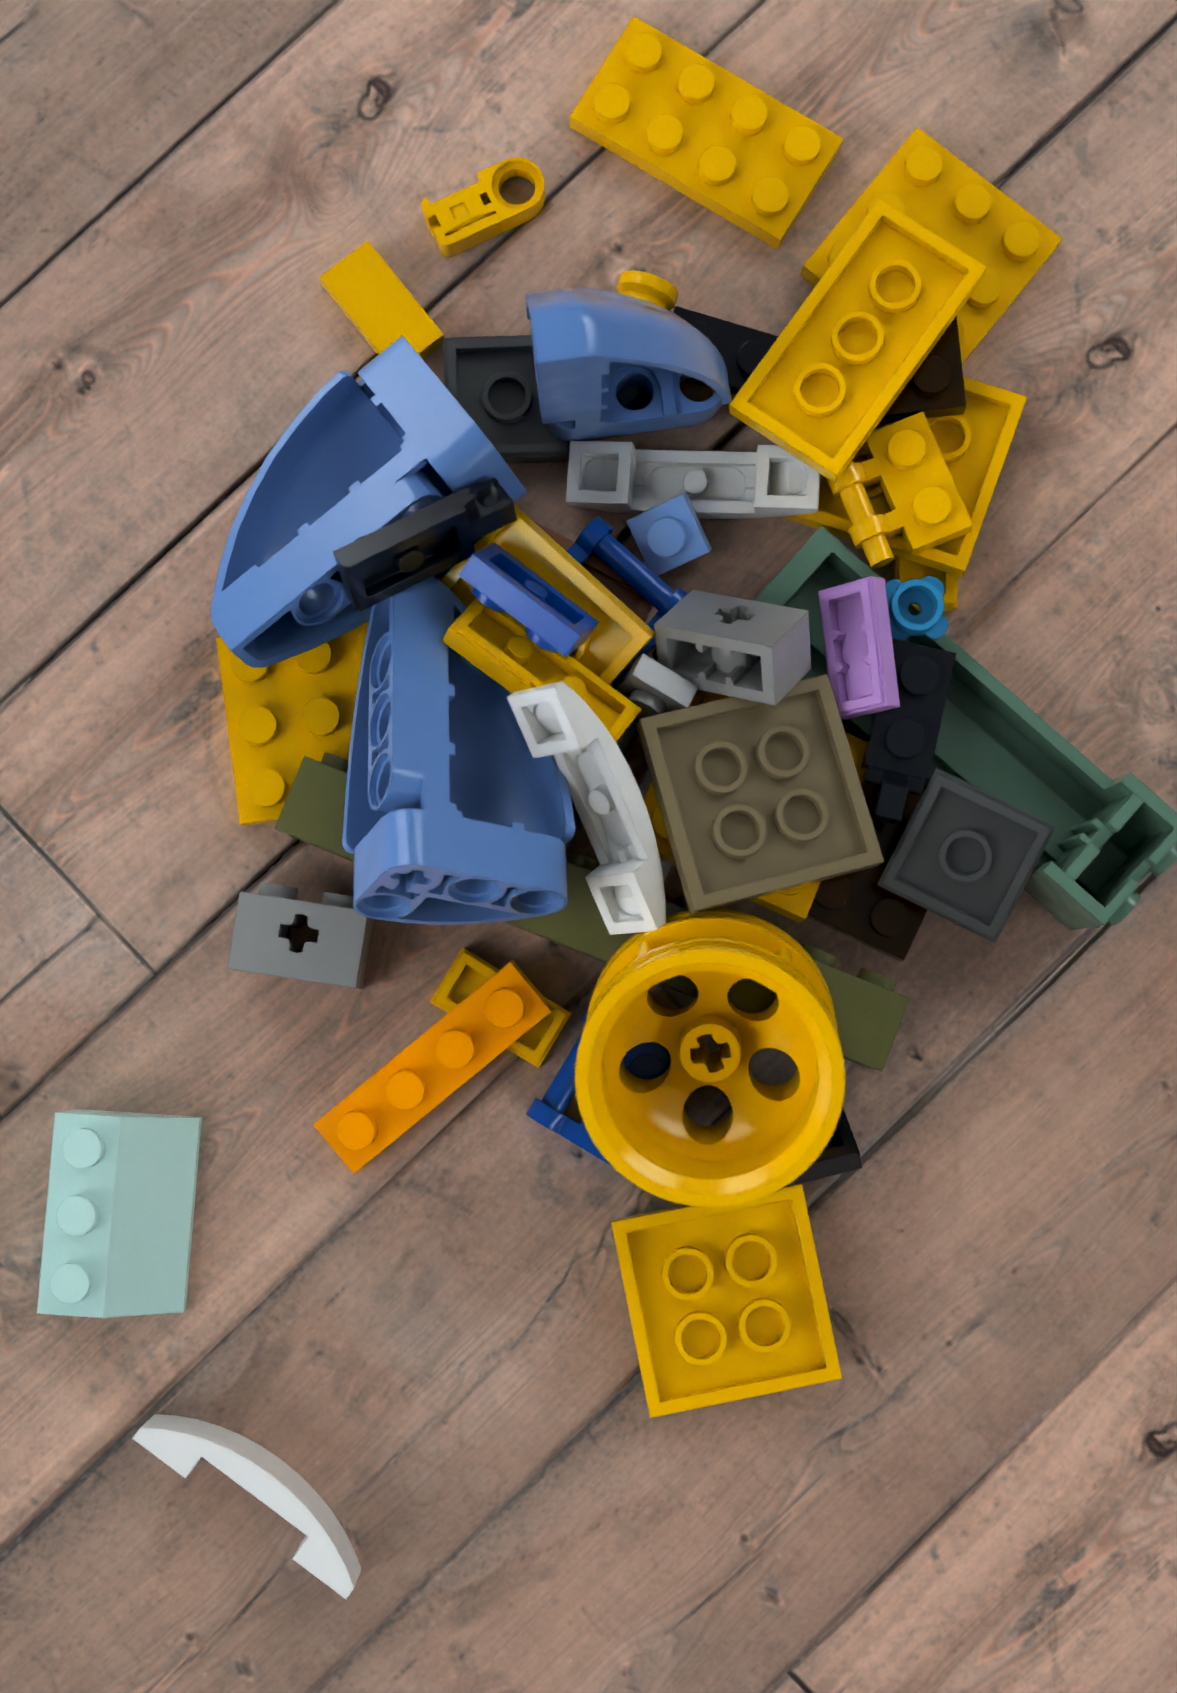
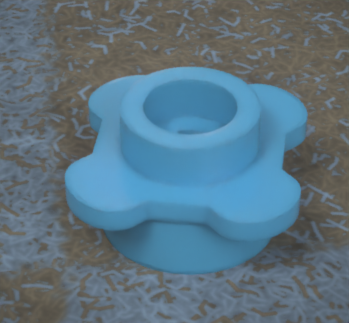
(926, 594)

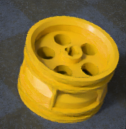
(643, 1122)

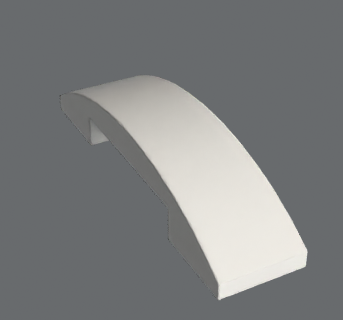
(718, 483)
(608, 801)
(326, 1547)

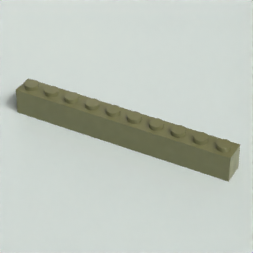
(863, 1005)

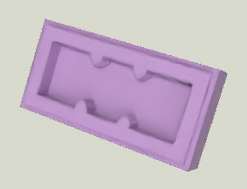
(859, 647)

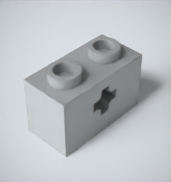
(735, 645)
(263, 929)

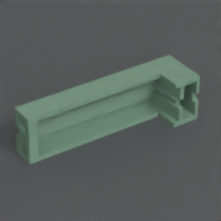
(1104, 828)

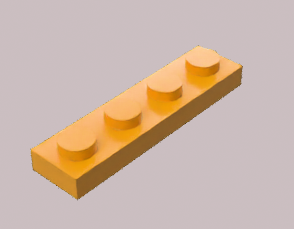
(433, 1066)

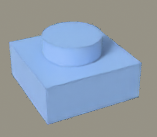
(669, 534)

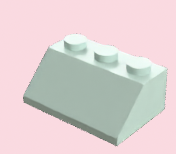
(119, 1214)

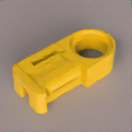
(480, 211)

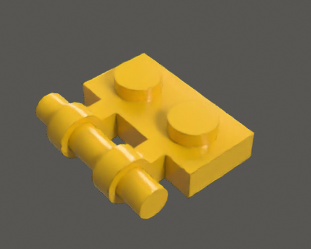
(916, 486)

